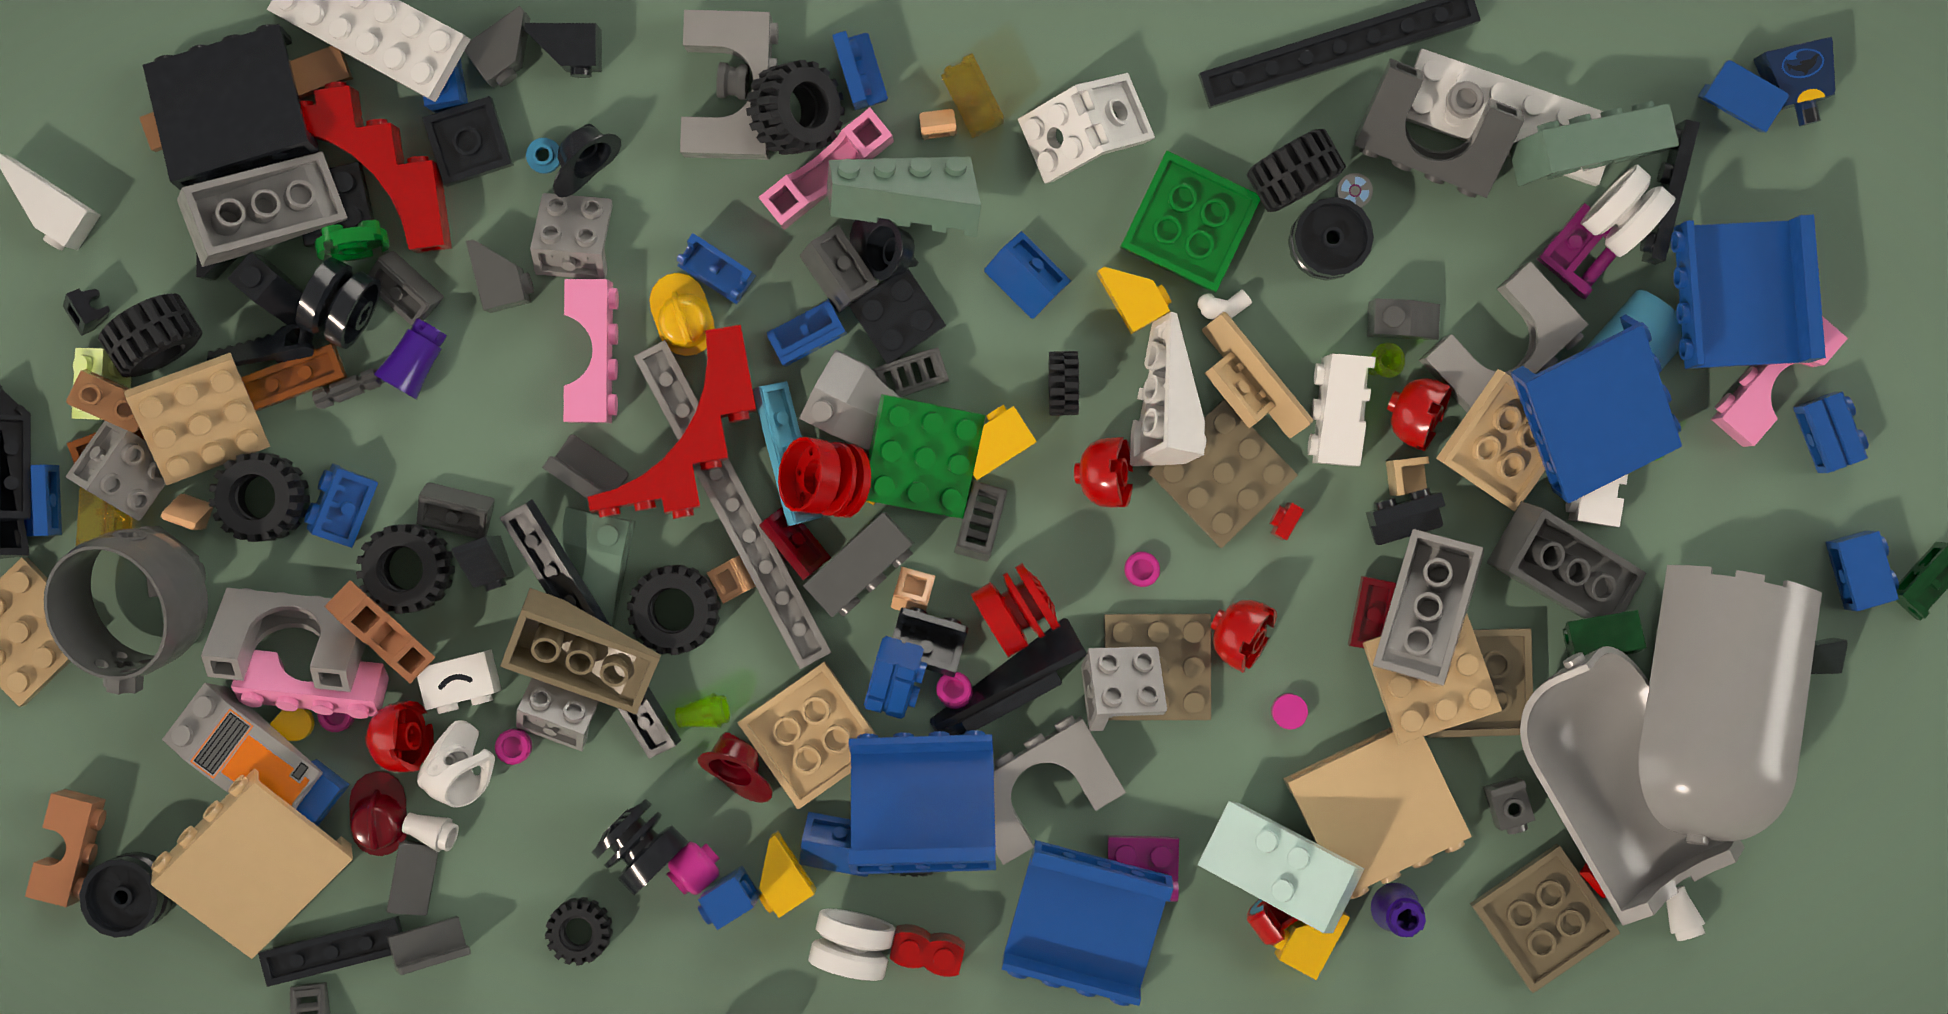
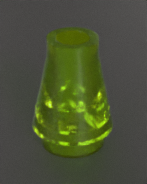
(1388, 361)
(705, 712)

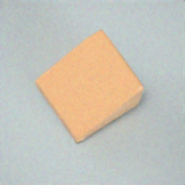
(938, 124)
(188, 512)
(731, 579)
(912, 589)

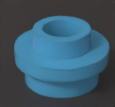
(551, 163)

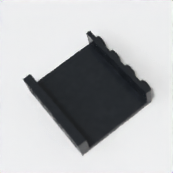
(228, 107)

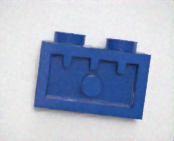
(860, 69)
(340, 505)

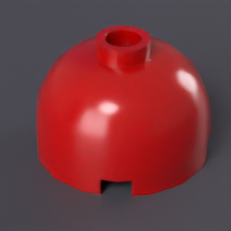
(1419, 411)
(1105, 472)
(1242, 632)
(400, 737)

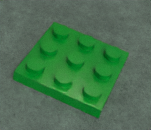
(1190, 221)
(923, 455)

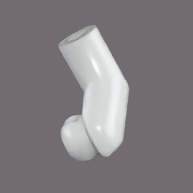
(1213, 307)

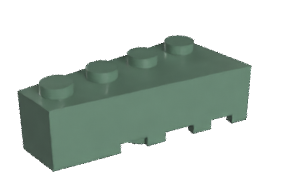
(1593, 142)
(906, 192)

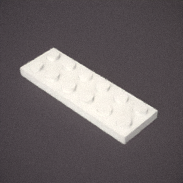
(383, 36)
(1537, 105)

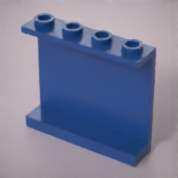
(1748, 293)
(1599, 412)
(922, 803)
(1086, 923)

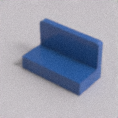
(1744, 96)
(1026, 275)
(45, 502)
(826, 843)

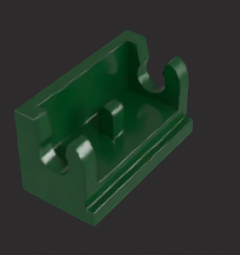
(1925, 582)
(1613, 630)

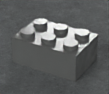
(860, 566)

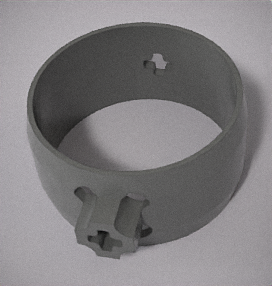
(83, 635)

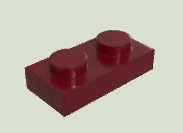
(795, 544)
(1370, 610)

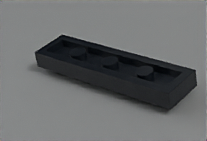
(1672, 177)
(328, 951)

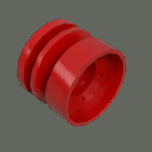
(824, 477)
(1015, 609)

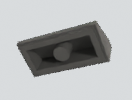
(405, 288)
(454, 510)
(412, 879)

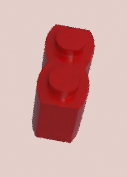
(937, 952)

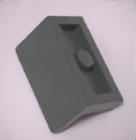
(838, 268)
(585, 468)
(428, 945)

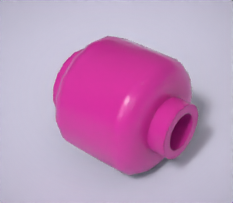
(693, 868)

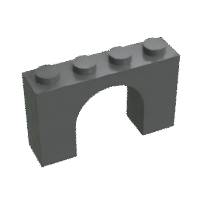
(1469, 166)

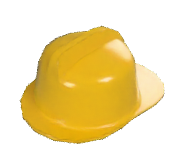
(681, 313)

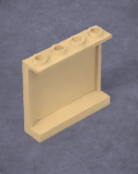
(1380, 807)
(249, 865)

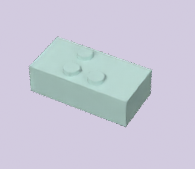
(1281, 867)

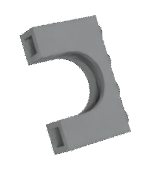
(748, 37)
(1550, 325)
(251, 615)
(1069, 747)

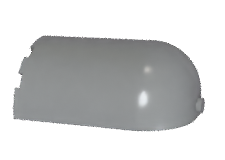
(1726, 702)
(1584, 748)

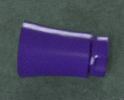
(412, 358)
(1390, 902)

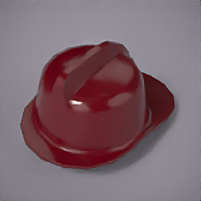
(737, 767)
(377, 813)

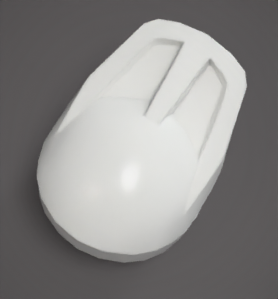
(449, 765)

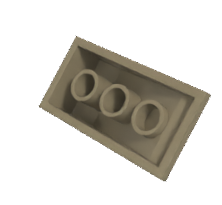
(579, 653)

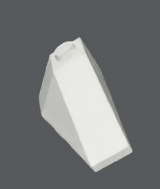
(1171, 413)

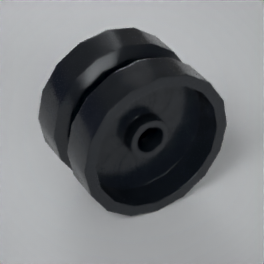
(1350, 229)
(338, 302)
(120, 896)

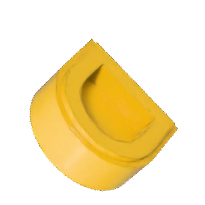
(294, 724)

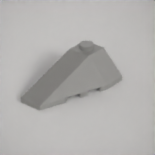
(846, 400)

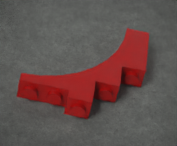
(413, 186)
(672, 480)

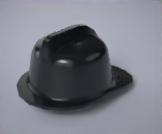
(582, 156)
(883, 247)

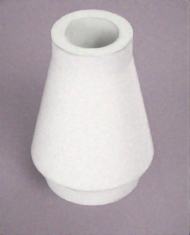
(433, 831)
(1683, 916)

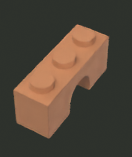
(379, 631)
(77, 820)

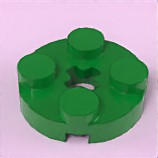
(351, 242)

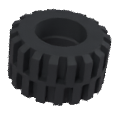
(818, 105)
(1296, 170)
(150, 335)
(231, 497)
(377, 575)
(643, 609)

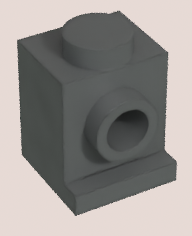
(1500, 796)

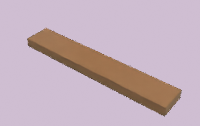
(309, 72)

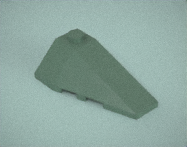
(599, 554)

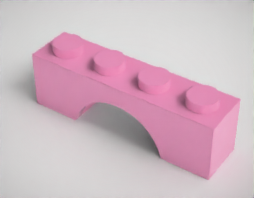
(808, 185)
(591, 395)
(1749, 410)
(270, 685)

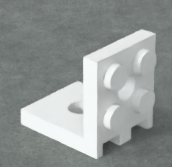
(1087, 125)

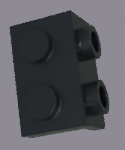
(1397, 520)
(939, 638)

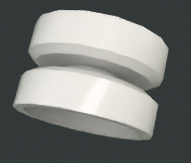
(1627, 211)
(851, 944)

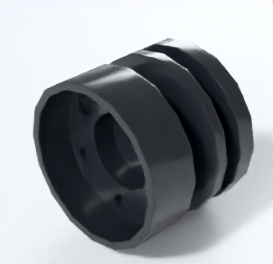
(639, 846)

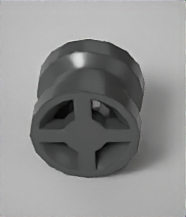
(732, 81)

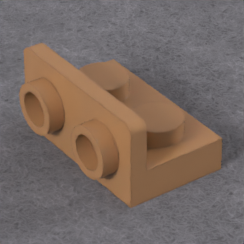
(102, 399)

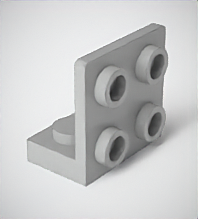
(571, 236)
(119, 470)
(1122, 684)
(556, 714)

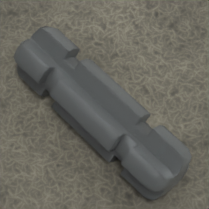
(346, 389)

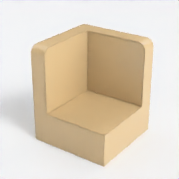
(1406, 475)

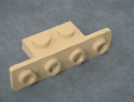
(1249, 381)

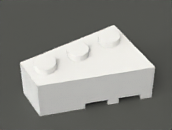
(1340, 409)

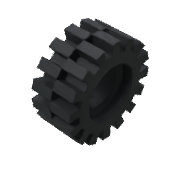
(1063, 383)
(564, 946)

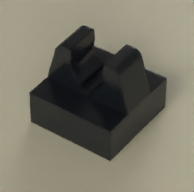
(80, 312)

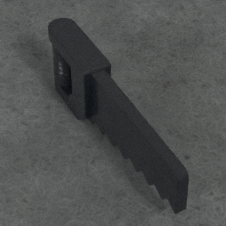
(271, 347)

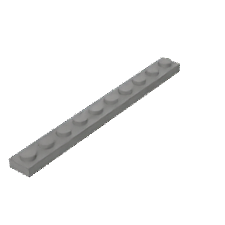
(737, 514)

